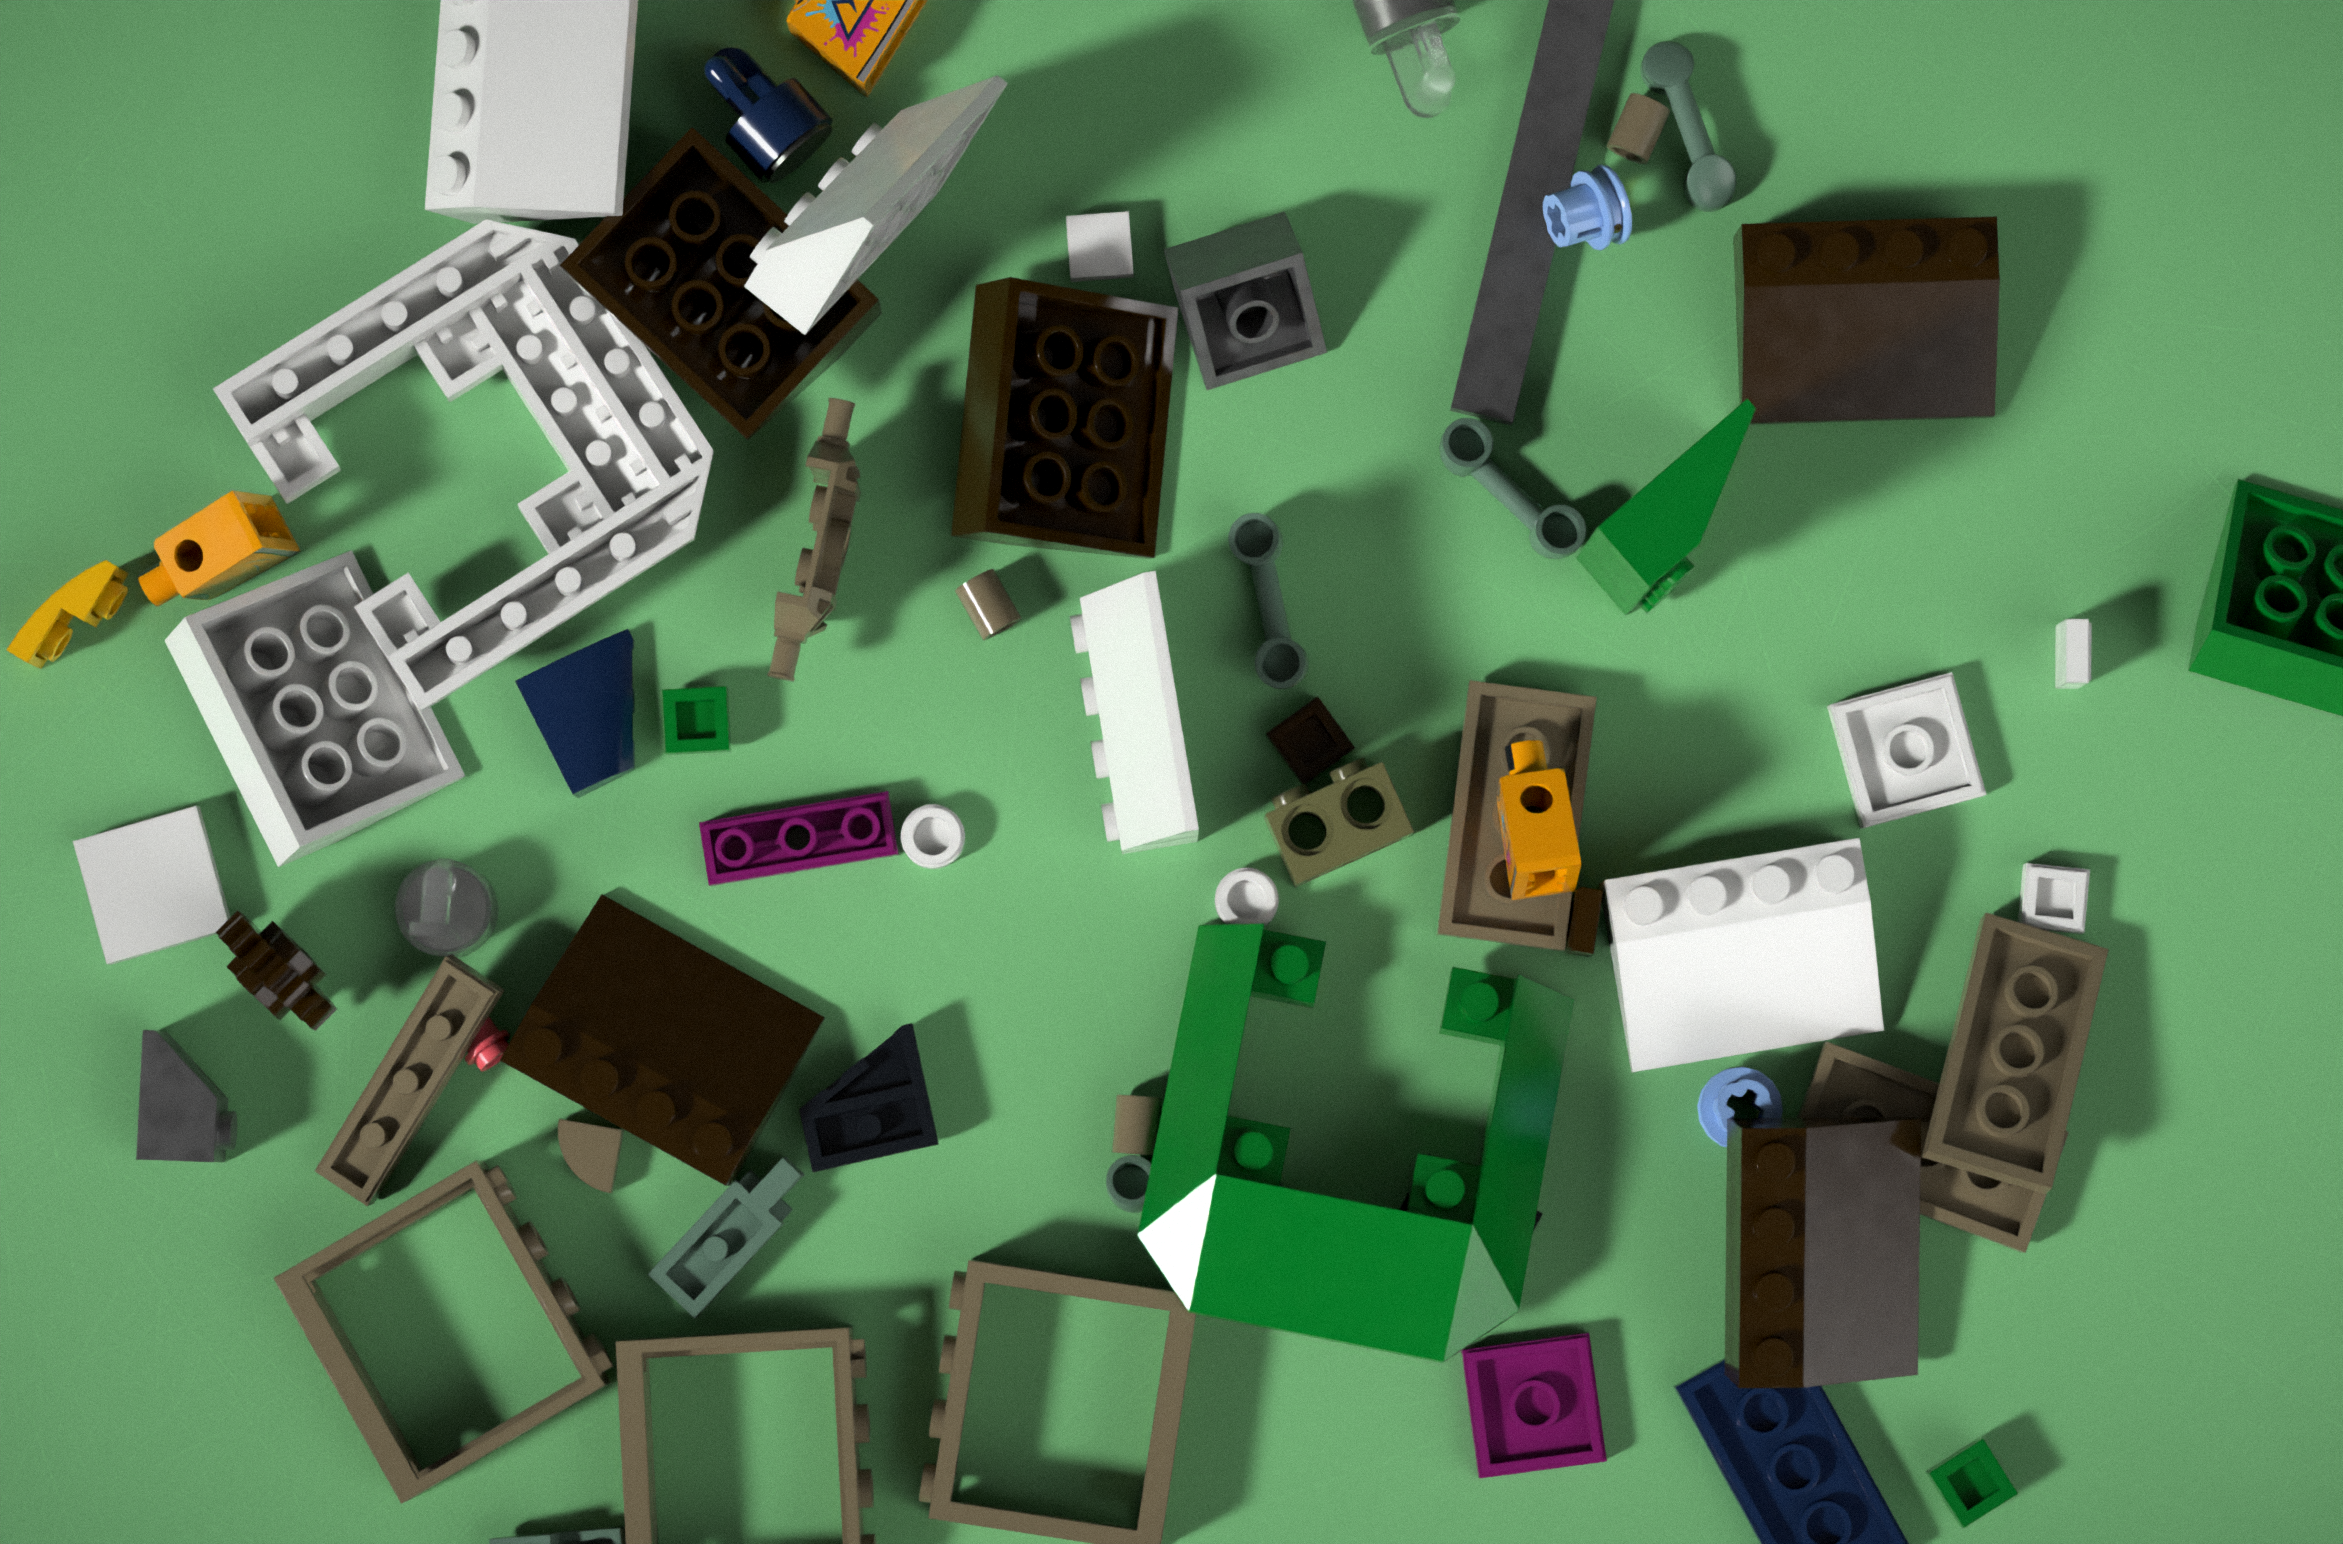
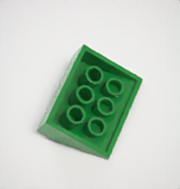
(1647, 542)
(2276, 599)

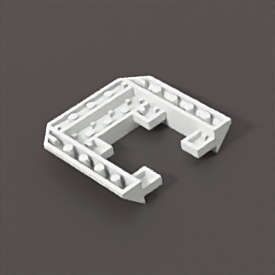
(588, 382)

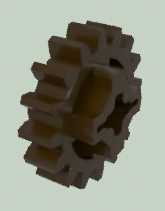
(276, 970)

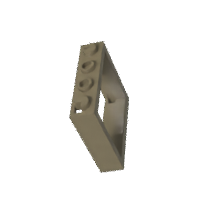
(351, 1376)
(949, 1414)
(636, 1416)

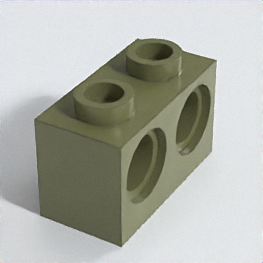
(1344, 837)

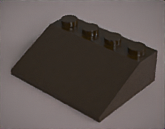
(678, 281)
(1867, 319)
(1064, 419)
(663, 1040)
(1822, 1250)

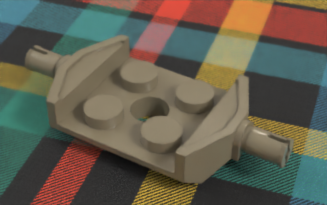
(820, 567)

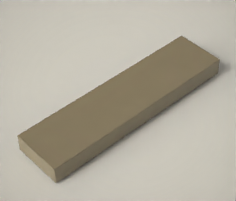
(409, 1080)

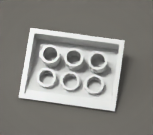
(531, 109)
(866, 203)
(310, 709)
(1137, 714)
(1744, 954)

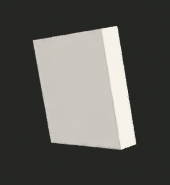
(1906, 750)
(152, 884)

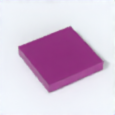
(1533, 1405)

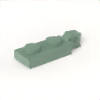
(726, 1237)

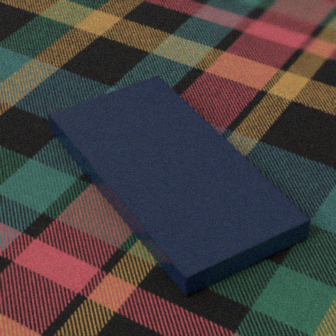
(1788, 1462)

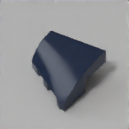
(587, 711)

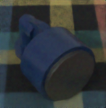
(776, 123)

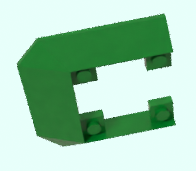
(1328, 1264)

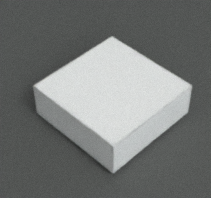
(1099, 246)
(2073, 653)
(2054, 897)

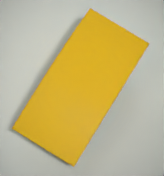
(87, 596)

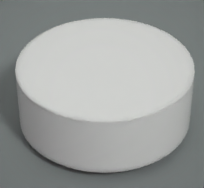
(933, 836)
(1246, 897)

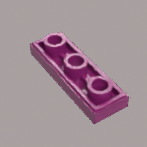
(839, 835)

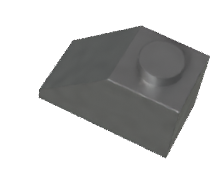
(180, 1106)

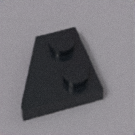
(873, 1108)

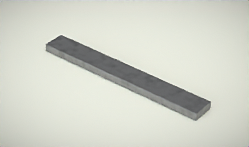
(1520, 240)

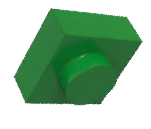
(696, 720)
(1971, 1482)

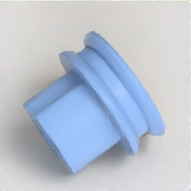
(1590, 210)
(1735, 1082)

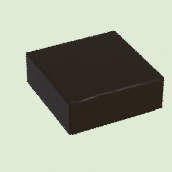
(1310, 741)
(1583, 921)

